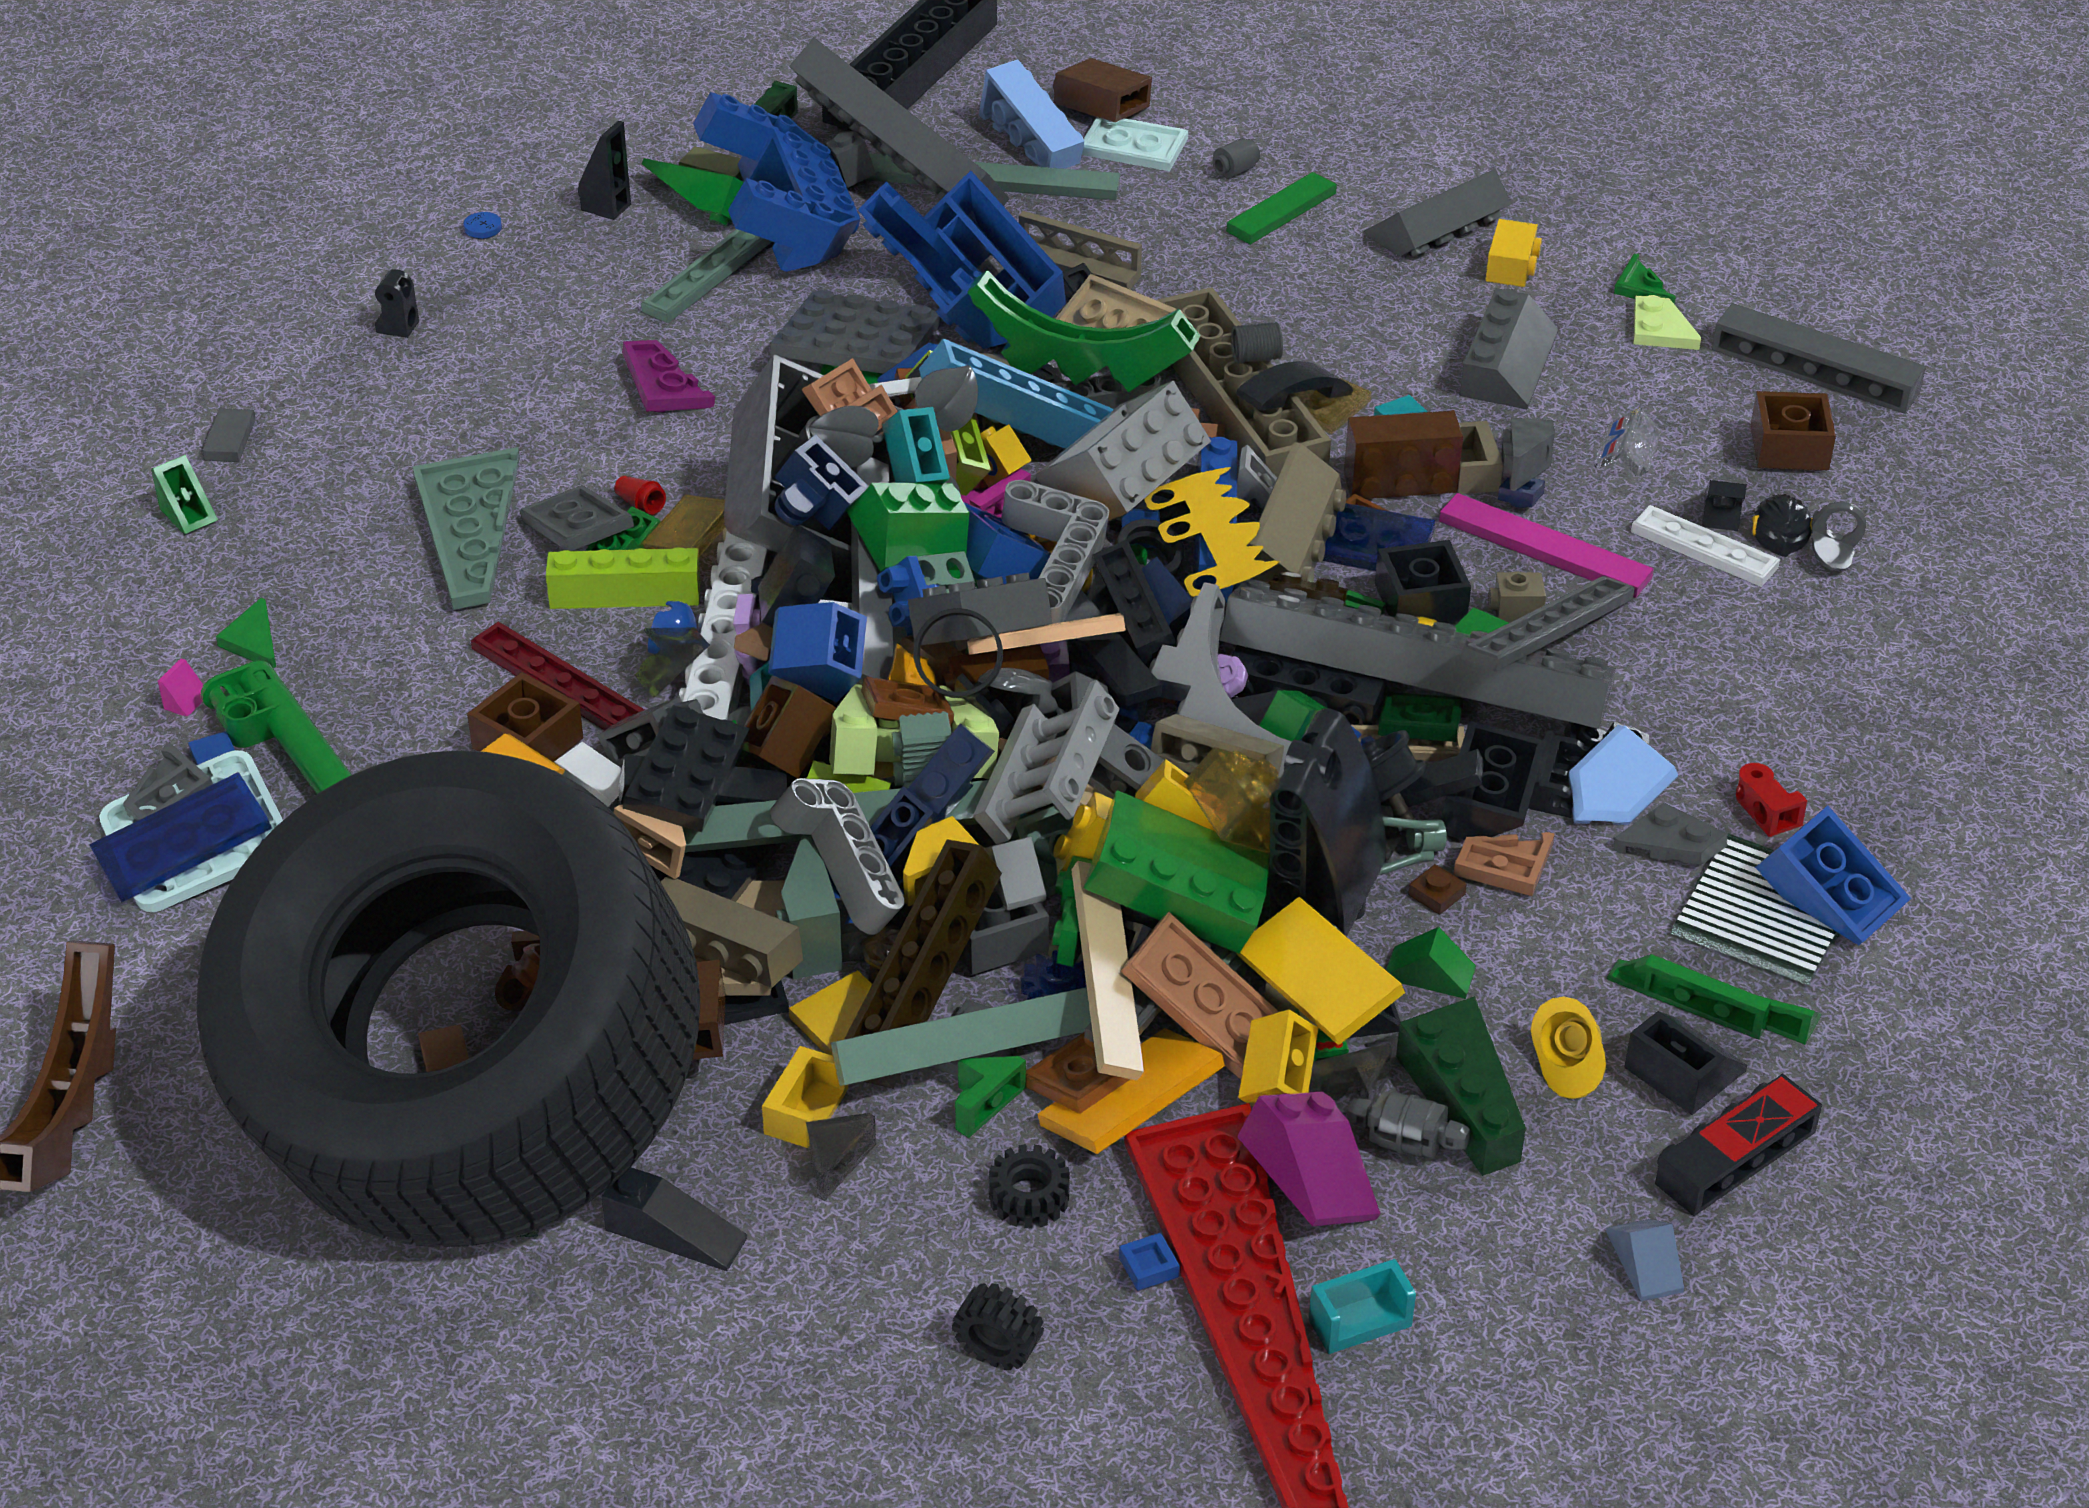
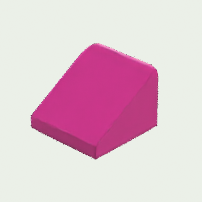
(180, 689)

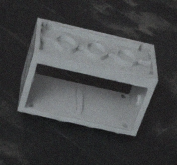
(1129, 451)

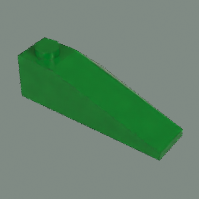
(704, 189)

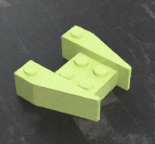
(863, 739)

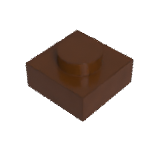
(1437, 889)

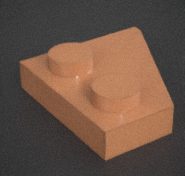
(1504, 861)

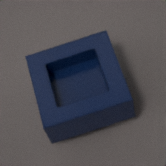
(1524, 496)

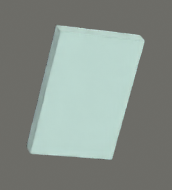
(1135, 143)

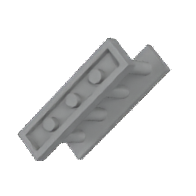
(1023, 758)

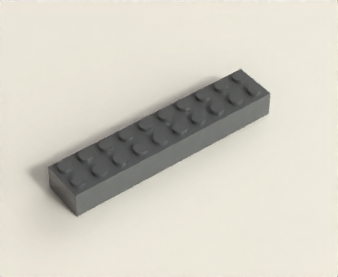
(1413, 653)

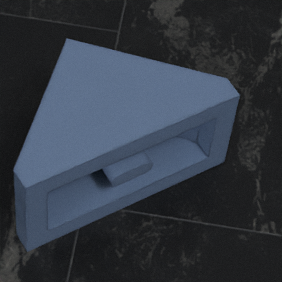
(1649, 1257)

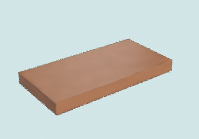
(1197, 990)

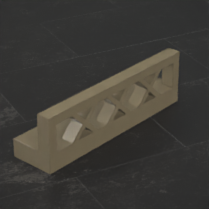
(1105, 266)

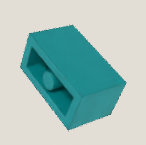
(915, 447)

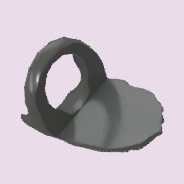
(1832, 548)
(1024, 684)

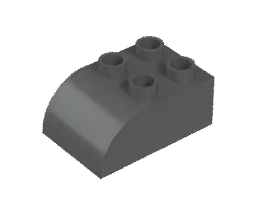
(765, 432)

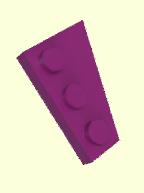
(661, 381)

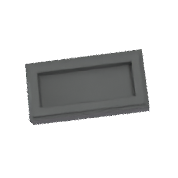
(229, 435)

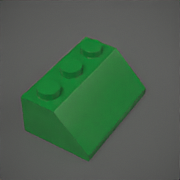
(910, 521)

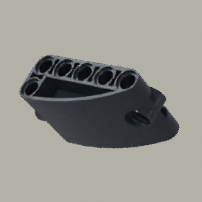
(1326, 824)

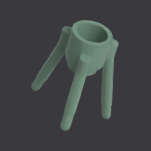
(1422, 835)

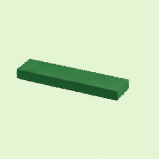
(1281, 208)

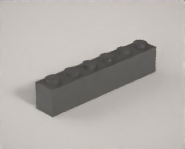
(1818, 358)

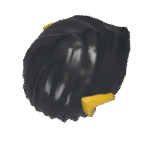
(1782, 524)

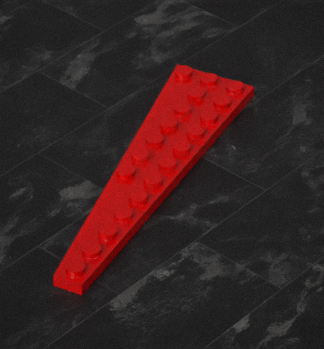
(1234, 1264)

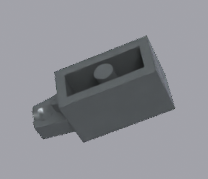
(637, 732)

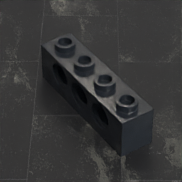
(1348, 692)

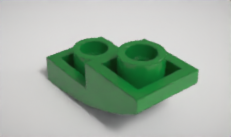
(630, 538)

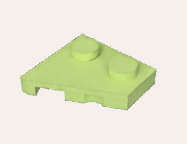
(1662, 324)

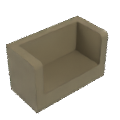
(1480, 459)

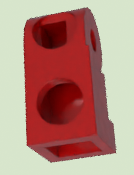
(1768, 801)

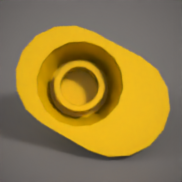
(1568, 1047)

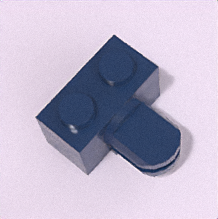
(817, 485)

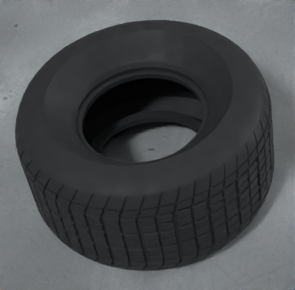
(362, 887)

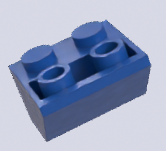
(818, 647)

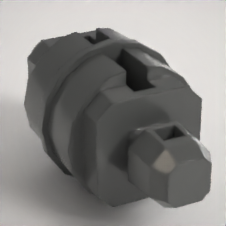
(1408, 1124)

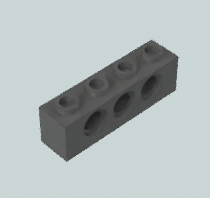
(1123, 764)

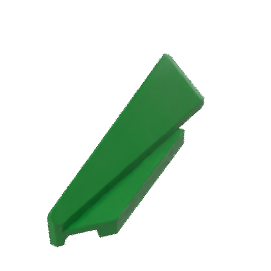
(1714, 999)

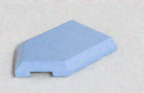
(1618, 779)

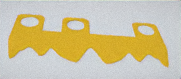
(1211, 518)

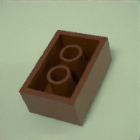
(1403, 454)

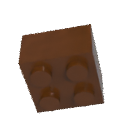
(1792, 430)
(529, 713)
(787, 726)

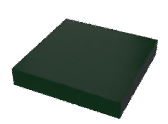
(1421, 716)

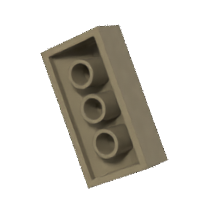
(1299, 515)

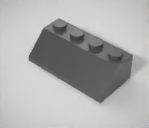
(1441, 215)
(1508, 351)

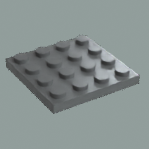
(840, 328)

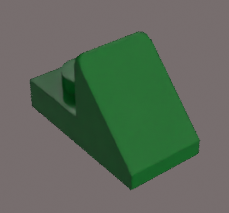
(987, 1089)

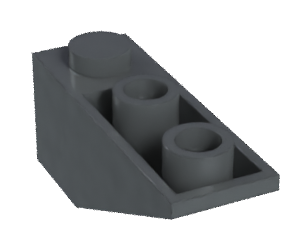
(1526, 449)

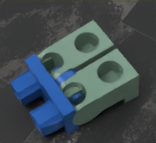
(920, 573)

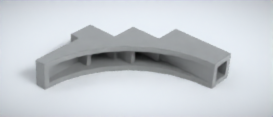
(1193, 673)

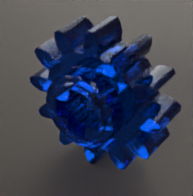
(1050, 977)

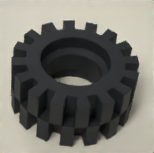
(1029, 1205)
(998, 1326)

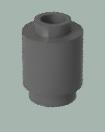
(1236, 157)

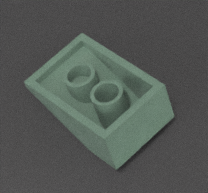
(812, 906)

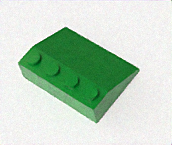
(1181, 868)

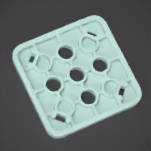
(219, 868)

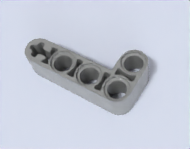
(846, 845)

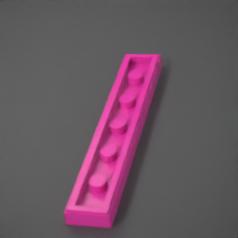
(1543, 543)

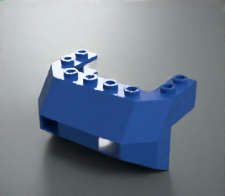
(953, 242)

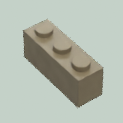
(1189, 741)

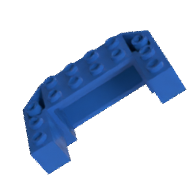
(789, 183)

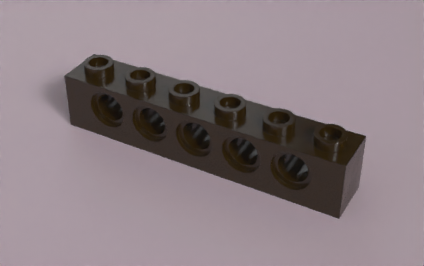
(928, 943)

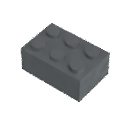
(1006, 606)

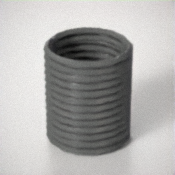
(1257, 342)

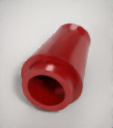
(641, 494)

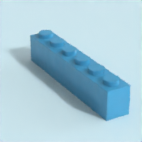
(1020, 398)

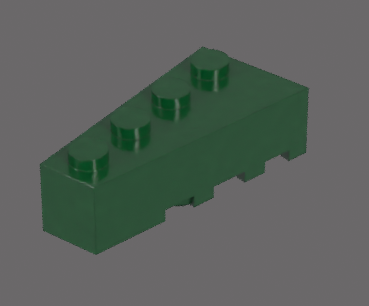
(1458, 1067)

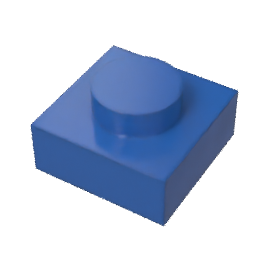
(1149, 1261)

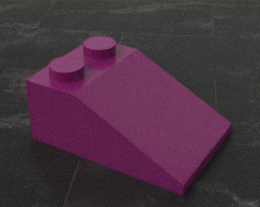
(1311, 1157)

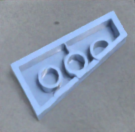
(1029, 117)

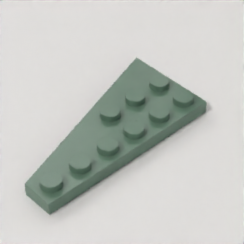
(467, 519)

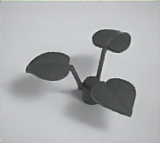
(852, 429)

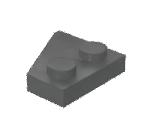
(1672, 835)

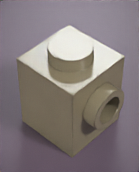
(1516, 594)

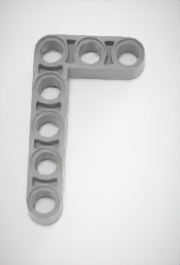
(1069, 520)

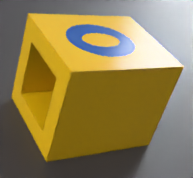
(1003, 453)

